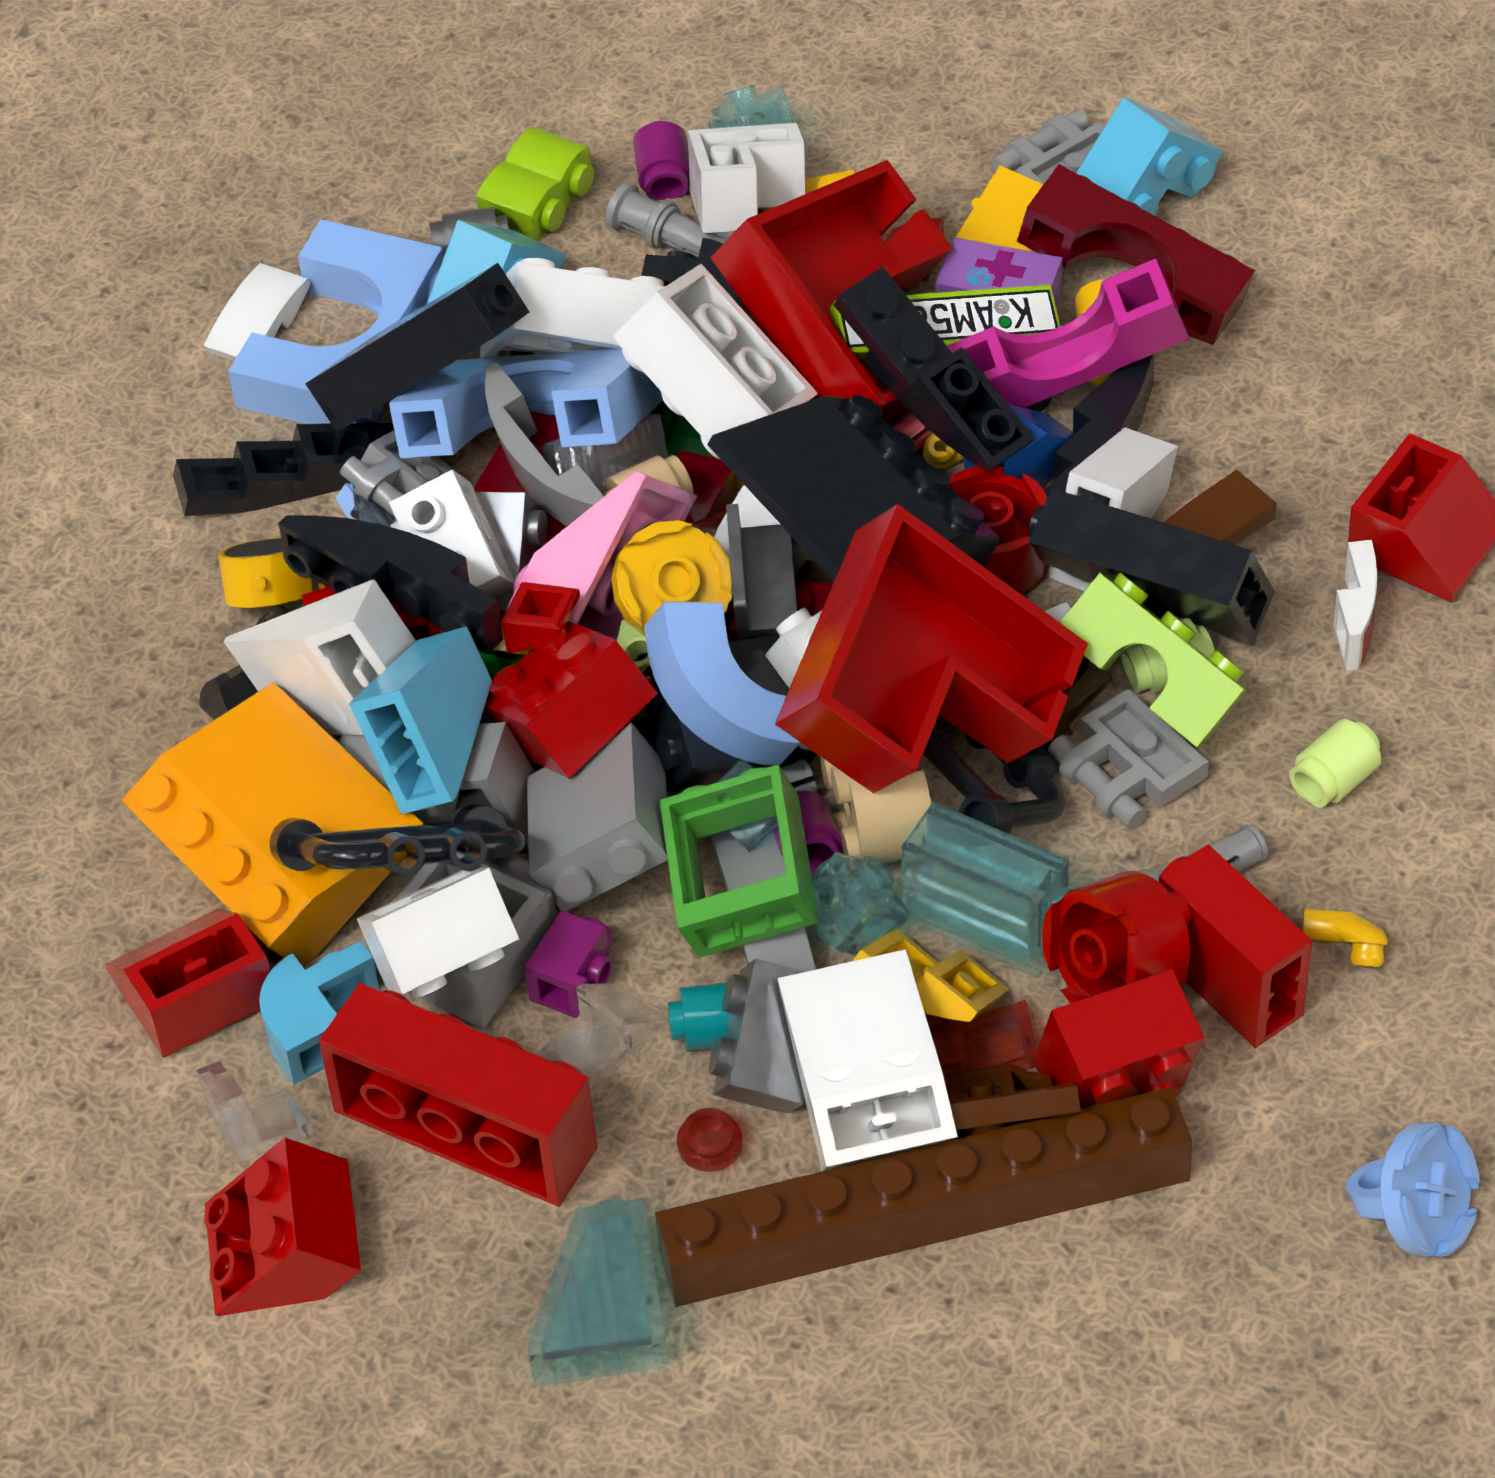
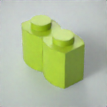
(537, 182)

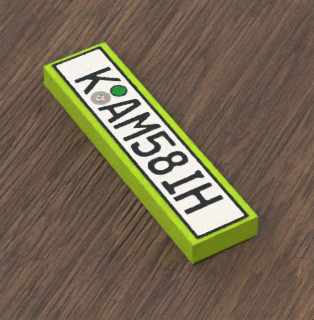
(968, 312)

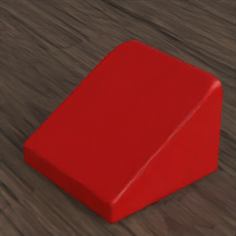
(537, 614)

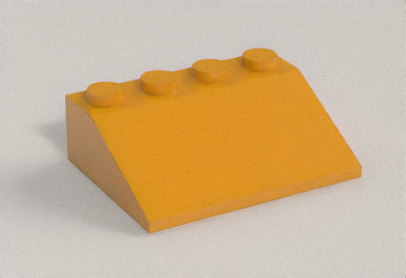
(230, 788)

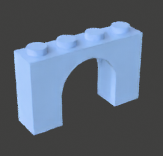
(346, 265)
(589, 391)

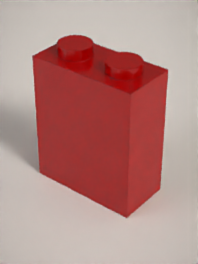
(1242, 947)

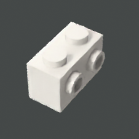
(452, 516)
(439, 931)

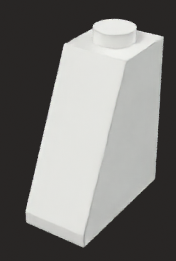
(1124, 473)

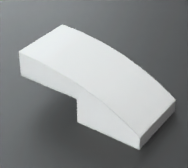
(259, 305)

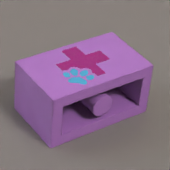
(990, 266)

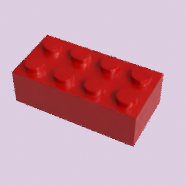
(460, 1093)

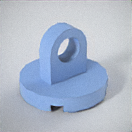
(1421, 1189)

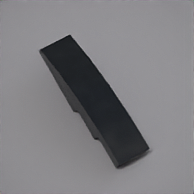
(1103, 414)
(273, 471)

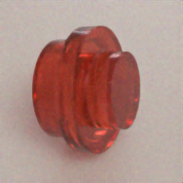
(709, 1140)

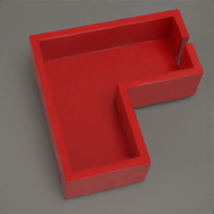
(811, 250)
(921, 636)

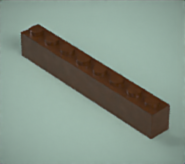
(923, 1196)

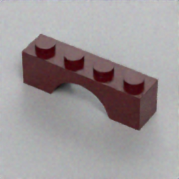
(1085, 221)

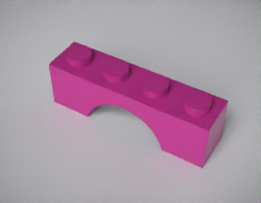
(1123, 325)

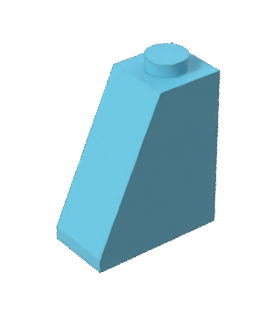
(425, 718)

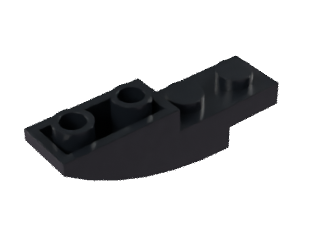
(933, 383)
(409, 570)

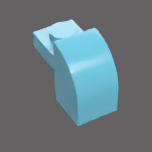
(303, 1003)

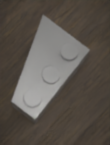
(492, 777)

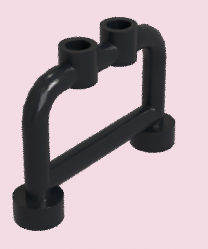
(1031, 770)
(475, 829)

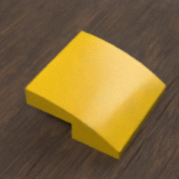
(948, 989)

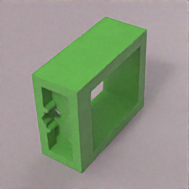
(748, 911)

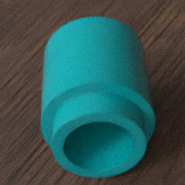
(698, 1016)

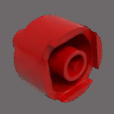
(1007, 511)
(1116, 934)

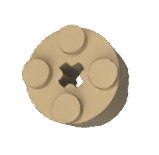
(879, 821)

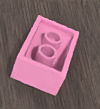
(588, 547)

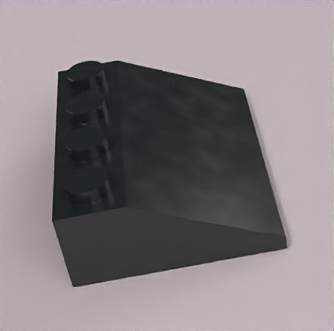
(838, 467)

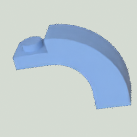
(709, 689)

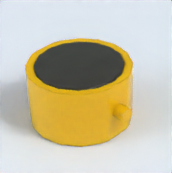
(258, 575)

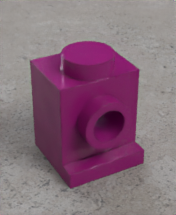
(568, 956)

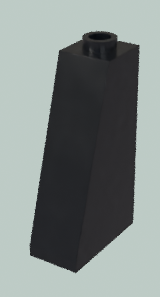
(417, 347)
(1176, 567)

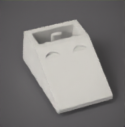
(325, 652)
(866, 1060)

